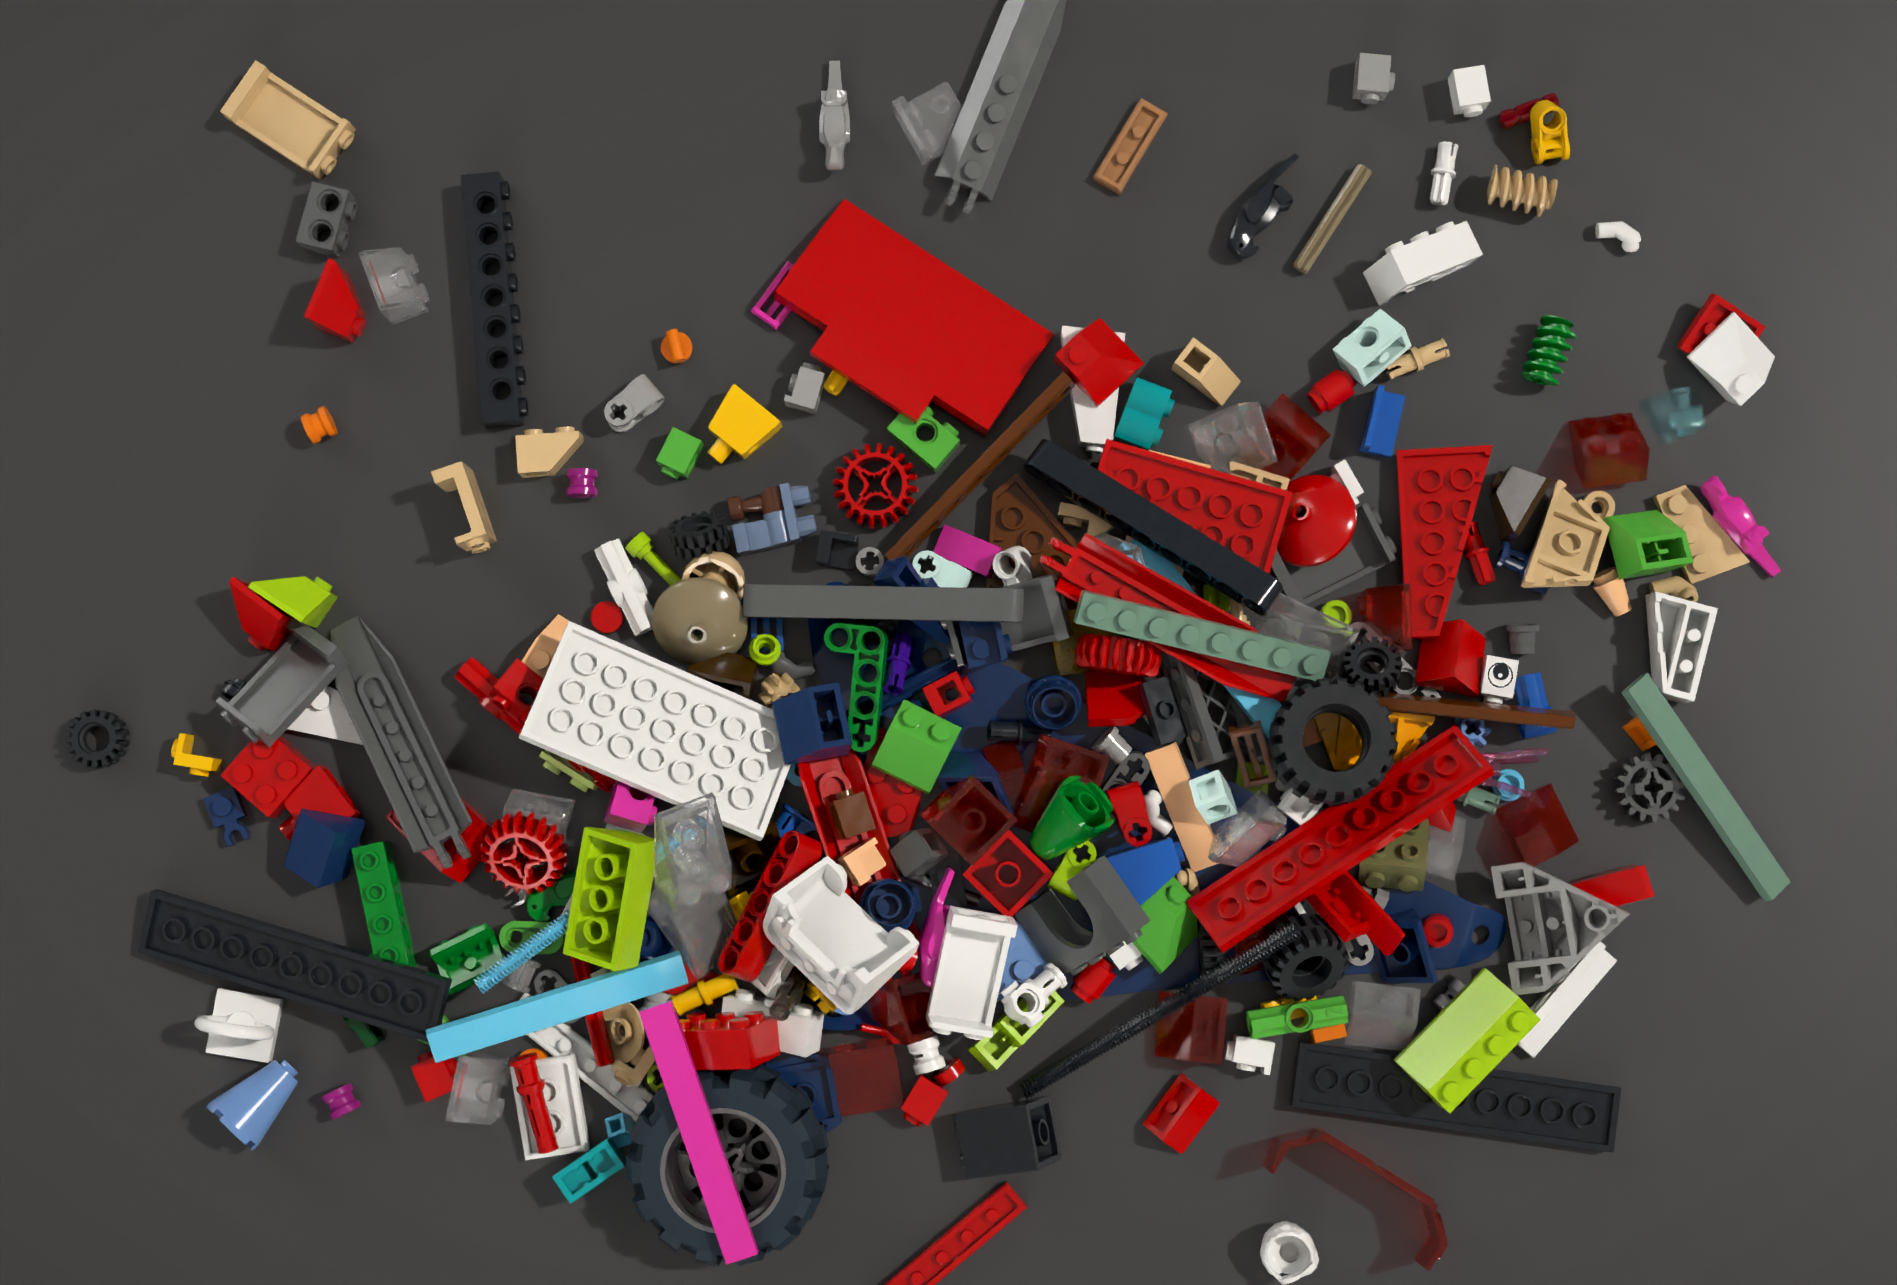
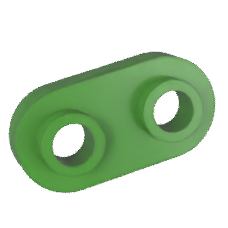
(528, 929)

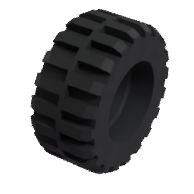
(1367, 717)

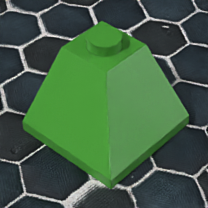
(1170, 925)

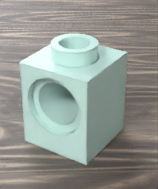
(1213, 797)

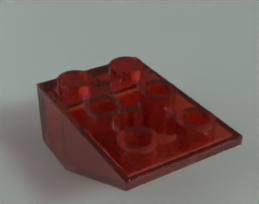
(1050, 766)

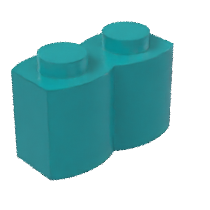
(1143, 415)

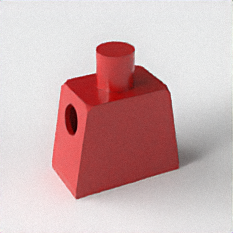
(319, 793)

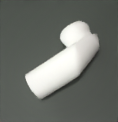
(1621, 231)
(1157, 821)

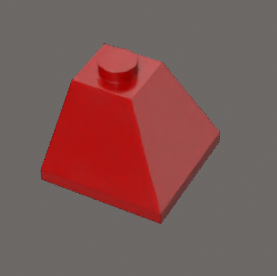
(336, 305)
(1097, 361)
(259, 617)

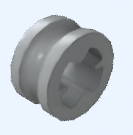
(862, 555)

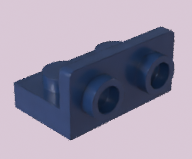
(984, 643)

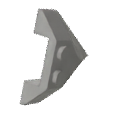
(1549, 924)

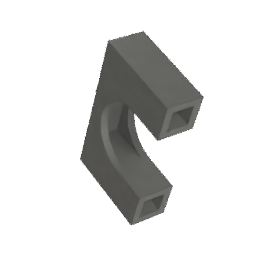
(1111, 908)

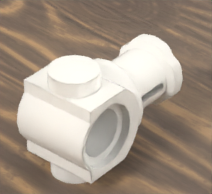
(1034, 994)

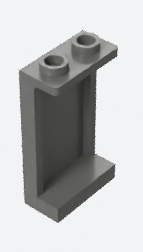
(1363, 555)
(1043, 622)
(284, 685)

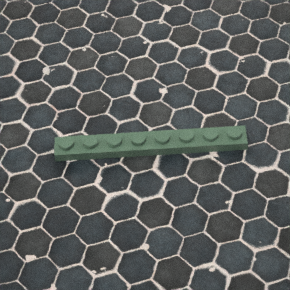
(1201, 636)

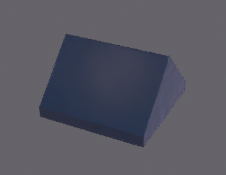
(323, 846)
(1412, 958)

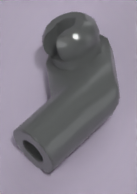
(794, 670)

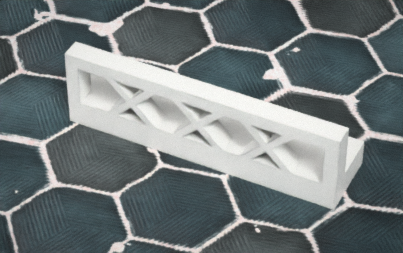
(1565, 996)

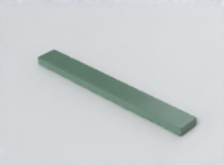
(1706, 787)

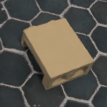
(462, 477)

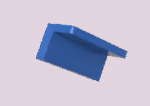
(1382, 423)

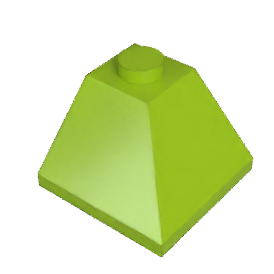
(299, 597)

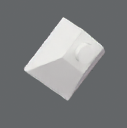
(1733, 360)

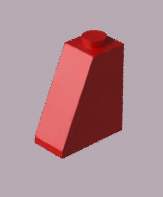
(1618, 885)

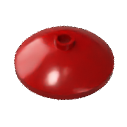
(1324, 527)

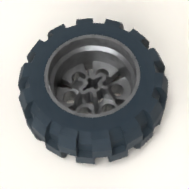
(778, 1206)

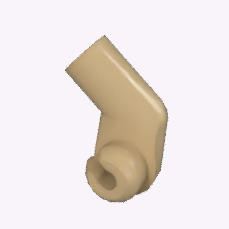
(1676, 587)
(1188, 880)

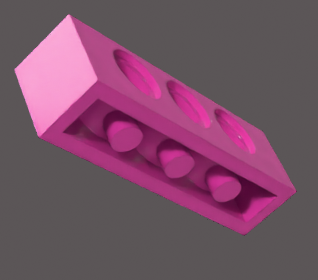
(628, 812)

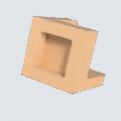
(862, 861)

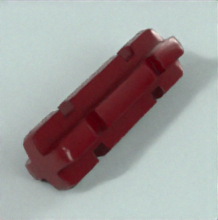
(1521, 113)

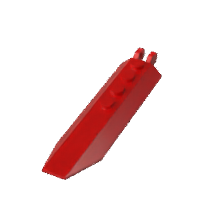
(1107, 571)
(820, 782)

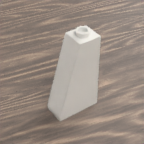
(1091, 422)

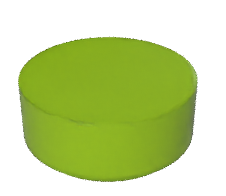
(1338, 610)

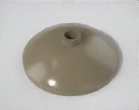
(700, 606)

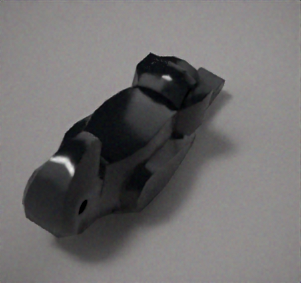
(1259, 212)

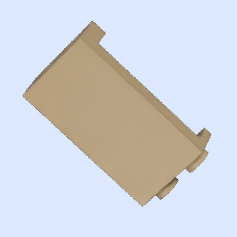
(288, 121)

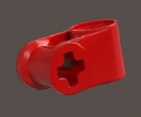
(1130, 808)

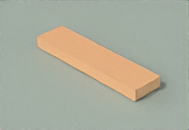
(1173, 783)

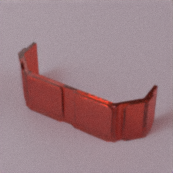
(1436, 1241)

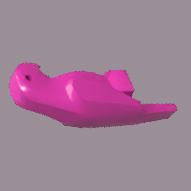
(1739, 523)
(933, 930)

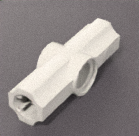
(626, 586)

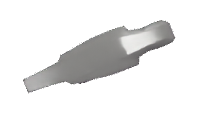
(834, 119)

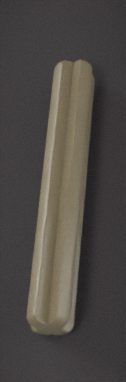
(1332, 218)

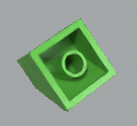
(916, 746)

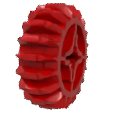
(865, 498)
(1117, 655)
(533, 844)

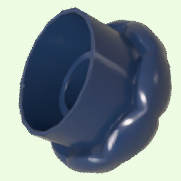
(1053, 702)
(889, 903)

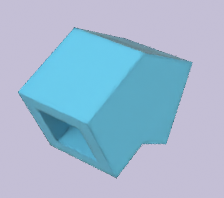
(620, 1128)

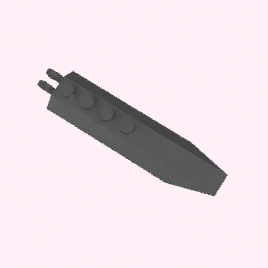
(1000, 97)
(399, 743)

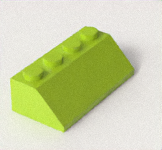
(610, 898)
(1467, 1040)

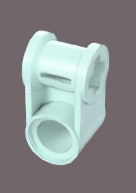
(945, 573)

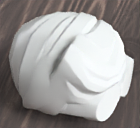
(1289, 1251)

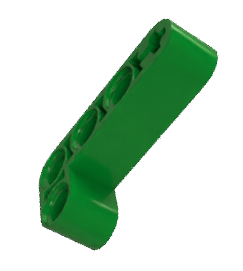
(861, 687)

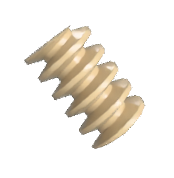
(1521, 191)

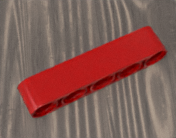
(748, 945)

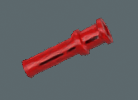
(531, 1088)

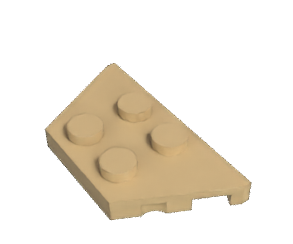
(1566, 543)

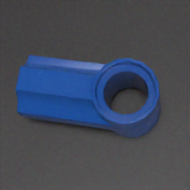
(1531, 693)

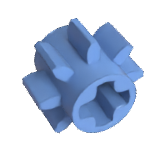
(1478, 726)

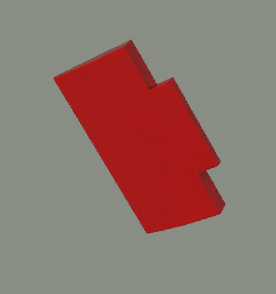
(909, 322)

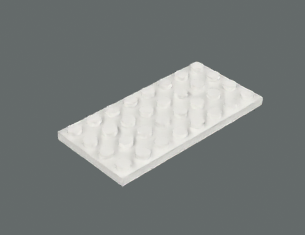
(658, 729)

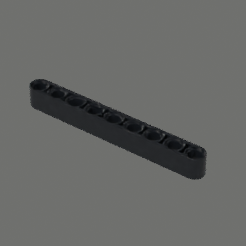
(1153, 527)

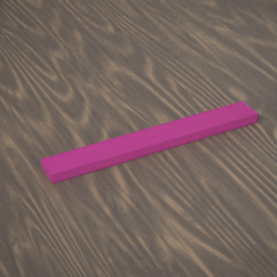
(699, 1132)

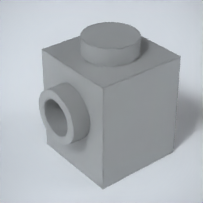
(1372, 78)

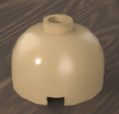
(718, 567)

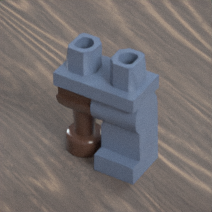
(779, 521)

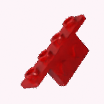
(1355, 913)

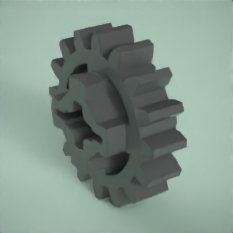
(1649, 800)

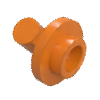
(676, 346)

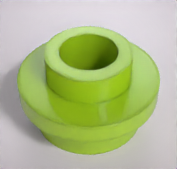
(768, 641)

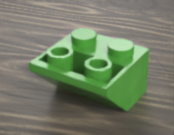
(1647, 544)

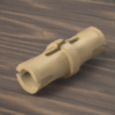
(1418, 358)

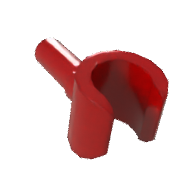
(879, 1031)

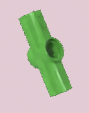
(1317, 1014)

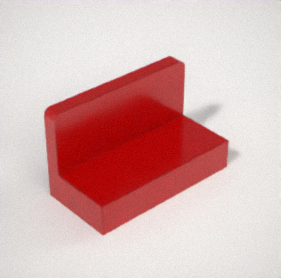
(1181, 1113)

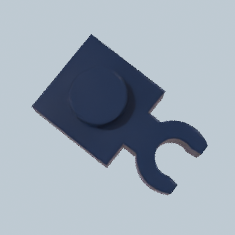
(226, 810)

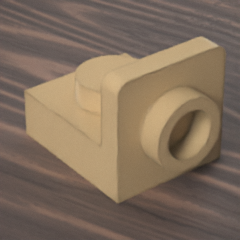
(642, 1064)

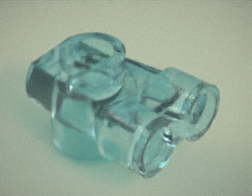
(1686, 416)

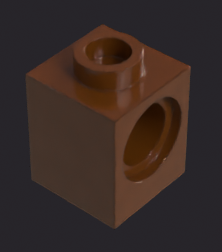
(851, 813)

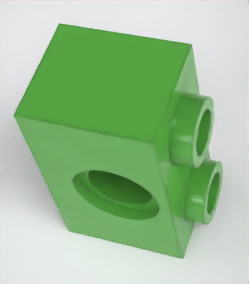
(933, 452)

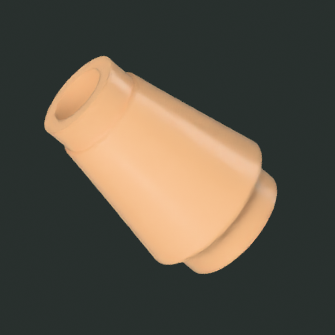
(1612, 591)

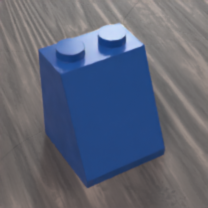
(1147, 866)

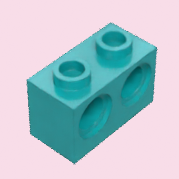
(590, 1170)

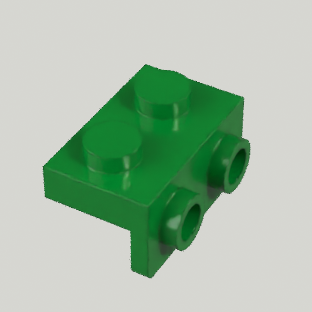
(467, 956)

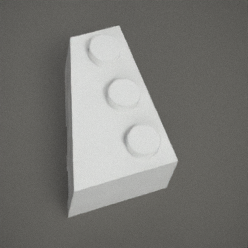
(1422, 260)
(1678, 643)

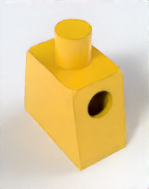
(740, 426)

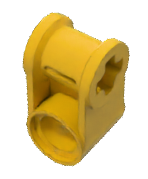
(1549, 139)

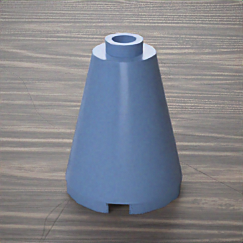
(255, 1102)

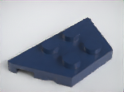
(815, 1079)

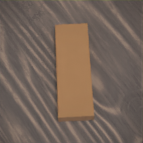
(1130, 146)

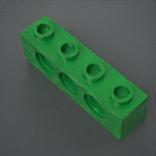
(383, 902)

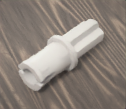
(1443, 173)

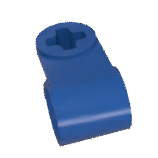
(797, 823)

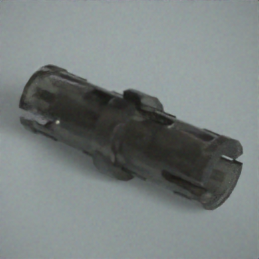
(783, 1003)

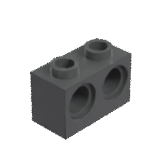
(317, 219)

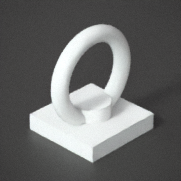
(242, 1025)

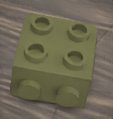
(1399, 863)

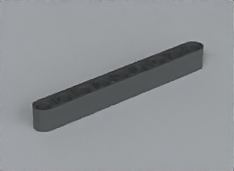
(884, 603)

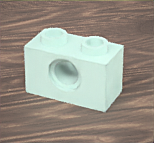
(1372, 347)

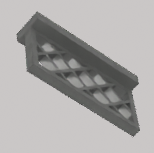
(1193, 706)

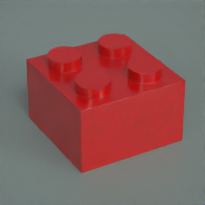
(268, 774)
(1008, 874)

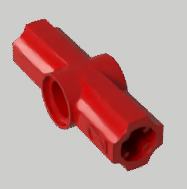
(480, 682)

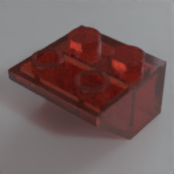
(1608, 450)
(1194, 1031)

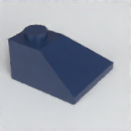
(964, 764)

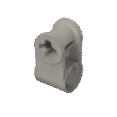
(635, 401)

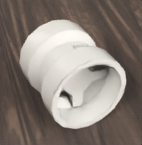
(926, 1055)

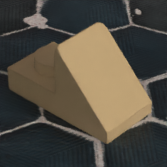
(1075, 515)

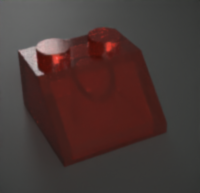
(1293, 436)
(969, 818)

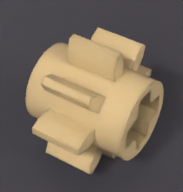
(776, 687)

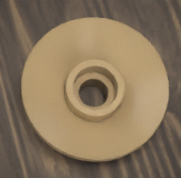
(624, 1031)

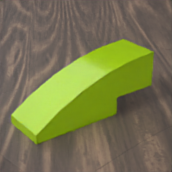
(1009, 1035)

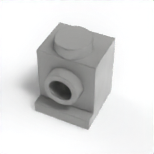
(806, 388)

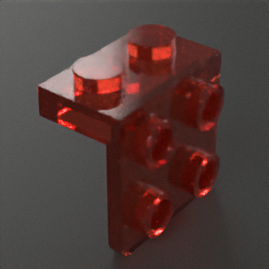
(866, 1077)

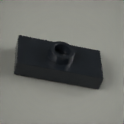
(1162, 710)

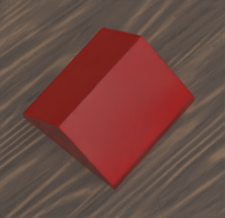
(1452, 660)

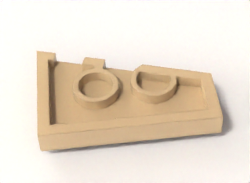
(1709, 544)

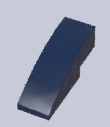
(901, 573)

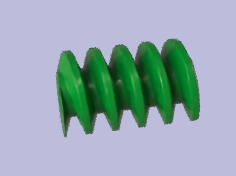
(1547, 350)

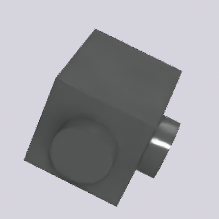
(918, 851)

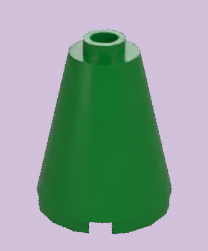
(1071, 818)

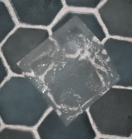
(1381, 1015)

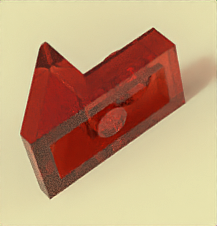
(1008, 764)

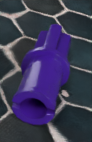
(898, 663)

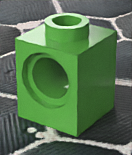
(679, 454)

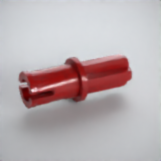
(1478, 556)

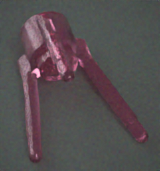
(1510, 757)

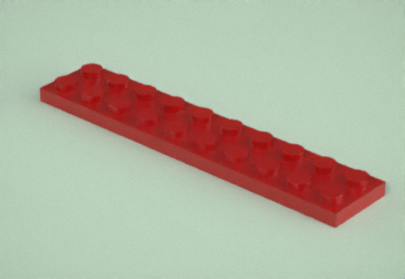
(1338, 839)

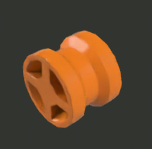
(319, 424)

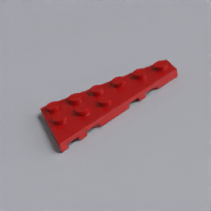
(1220, 505)
(1436, 511)

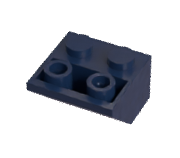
(812, 724)

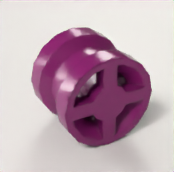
(581, 483)
(341, 1101)

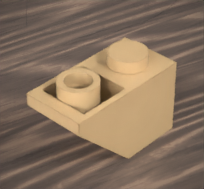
(1206, 372)
(545, 453)

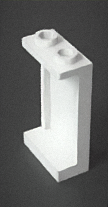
(969, 972)

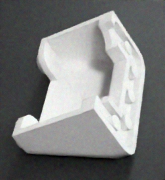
(834, 937)

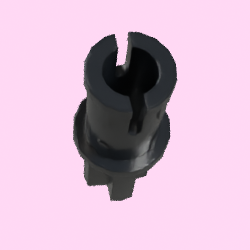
(1014, 732)

